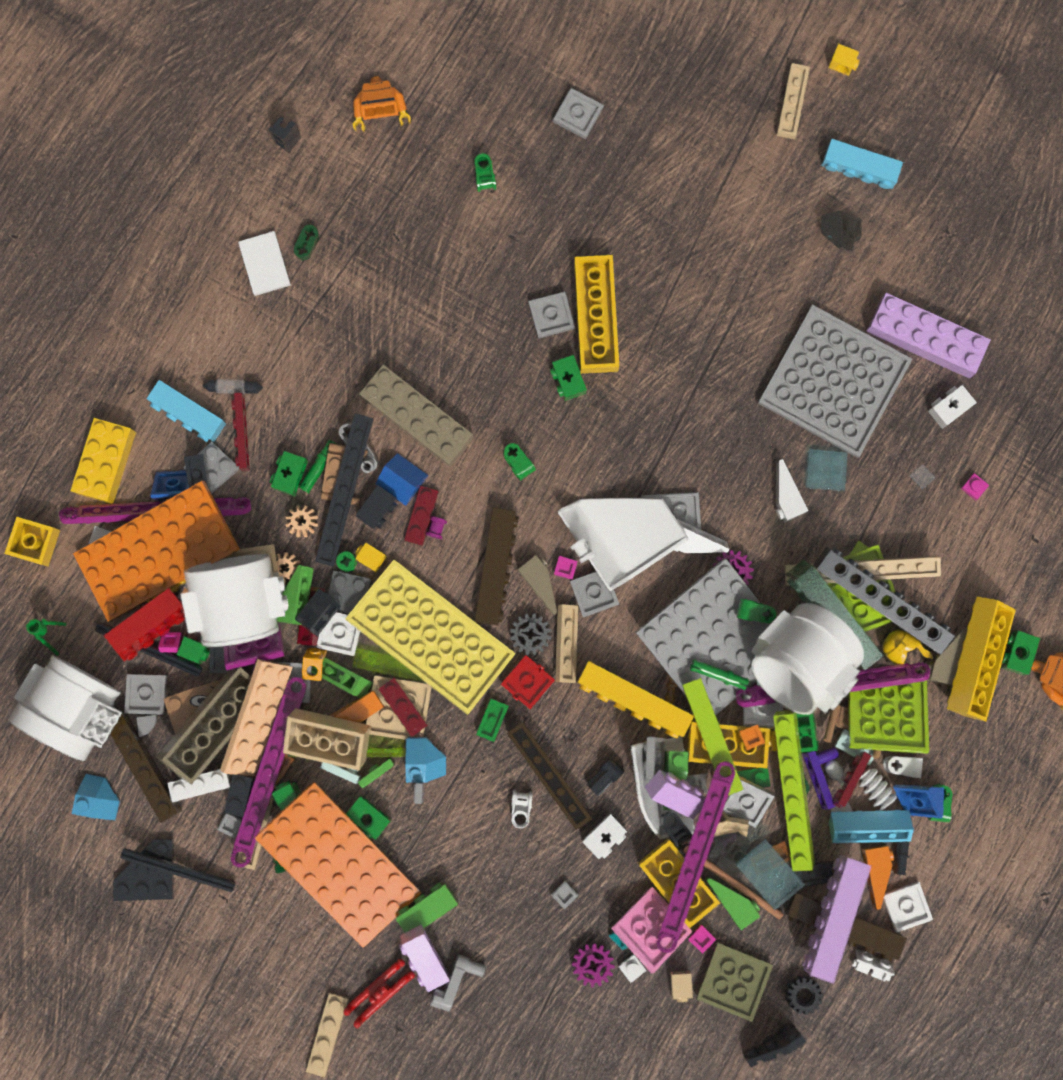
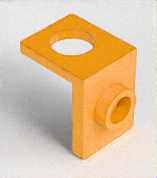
(315, 658)

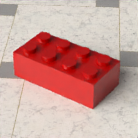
(146, 625)

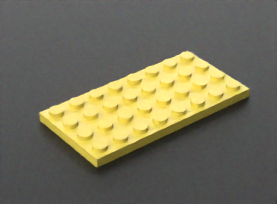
(430, 637)

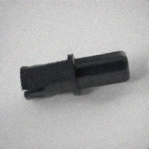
(901, 858)

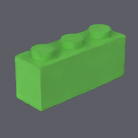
(427, 908)

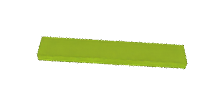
(710, 730)

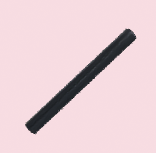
(166, 657)
(178, 870)

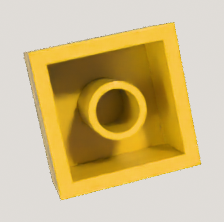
(32, 541)

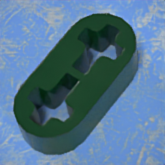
(310, 244)

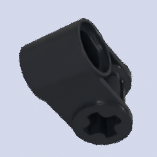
(678, 832)

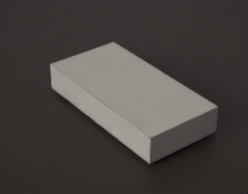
(419, 793)

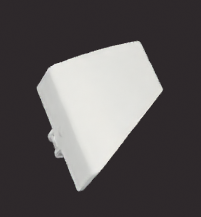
(622, 535)
(651, 809)

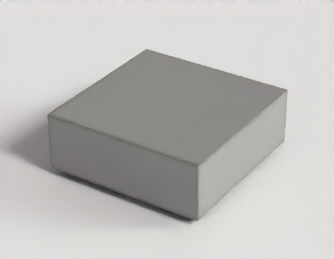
(230, 825)
(564, 894)

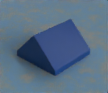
(401, 479)
(168, 484)
(921, 800)

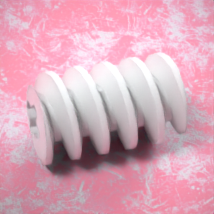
(878, 791)

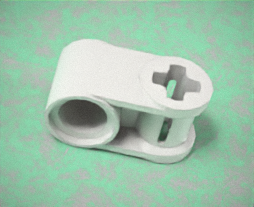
(905, 766)
(521, 807)

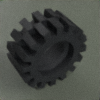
(812, 1004)

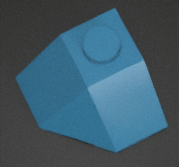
(423, 761)
(96, 799)

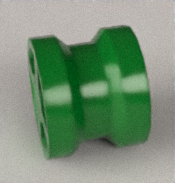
(349, 563)

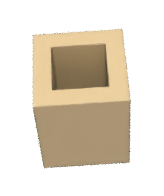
(681, 985)

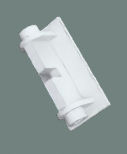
(881, 967)

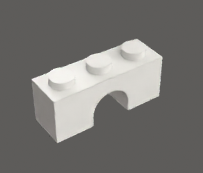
(203, 784)

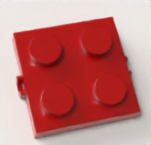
(527, 682)

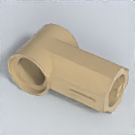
(731, 825)

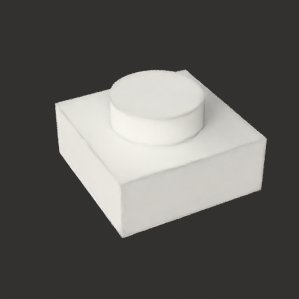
(632, 968)

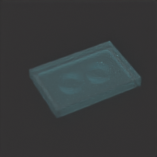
(770, 874)

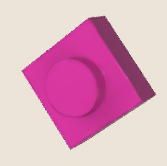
(974, 486)
(565, 567)
(170, 642)
(701, 939)

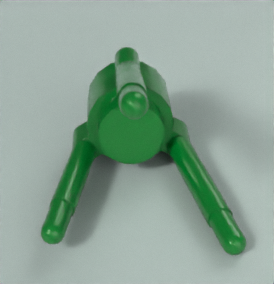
(39, 629)

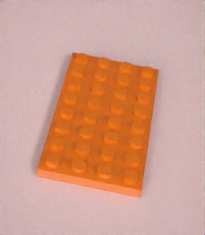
(155, 550)
(337, 864)

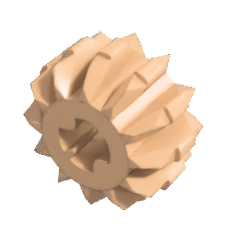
(296, 527)
(285, 561)

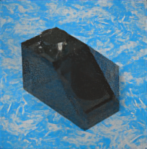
(841, 229)
(728, 851)

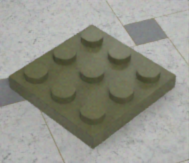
(734, 981)

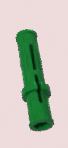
(316, 470)
(726, 677)

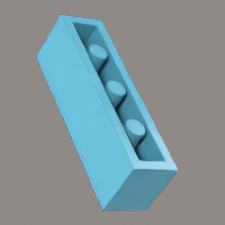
(862, 164)
(185, 410)
(871, 826)

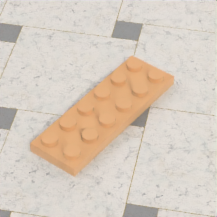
(256, 718)

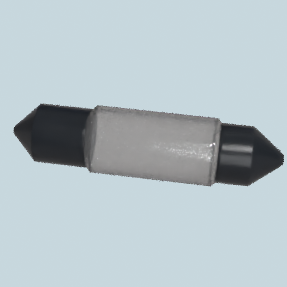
(232, 386)

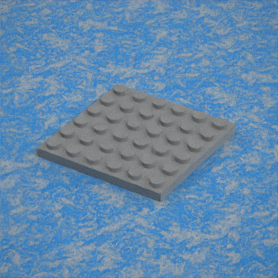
(835, 381)
(705, 628)

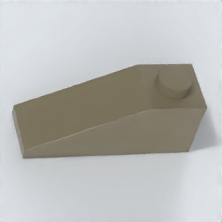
(538, 578)
(944, 666)

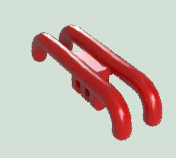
(378, 992)

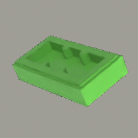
(375, 772)

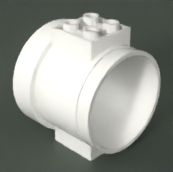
(233, 600)
(807, 659)
(65, 708)

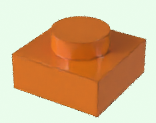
(751, 737)

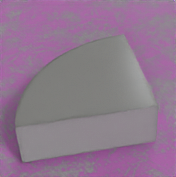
(146, 724)

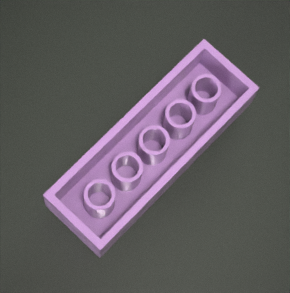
(928, 335)
(836, 918)

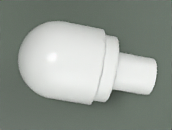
(835, 771)

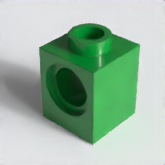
(193, 650)

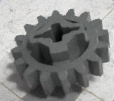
(532, 625)

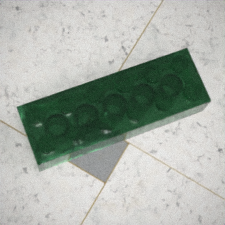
(814, 590)

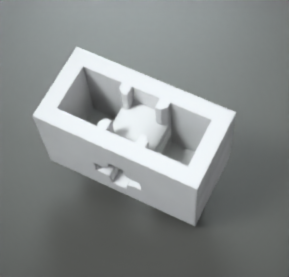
(943, 413)
(607, 825)

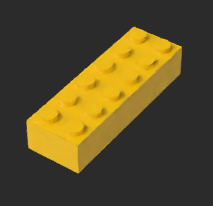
(596, 314)
(981, 658)
(634, 699)

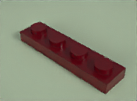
(240, 425)

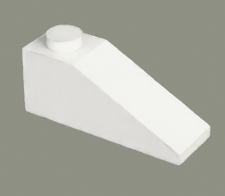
(788, 499)
(701, 541)

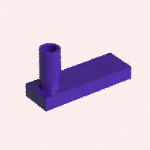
(813, 761)

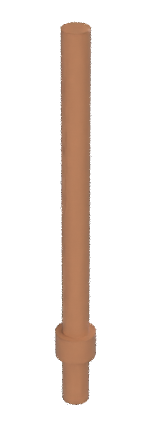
(740, 887)

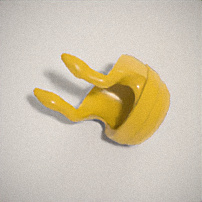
(899, 643)

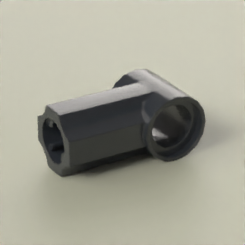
(608, 773)

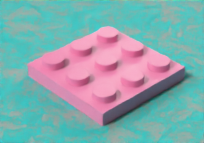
(641, 927)

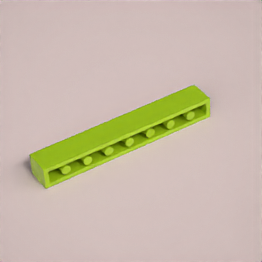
(794, 790)

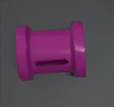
(436, 527)

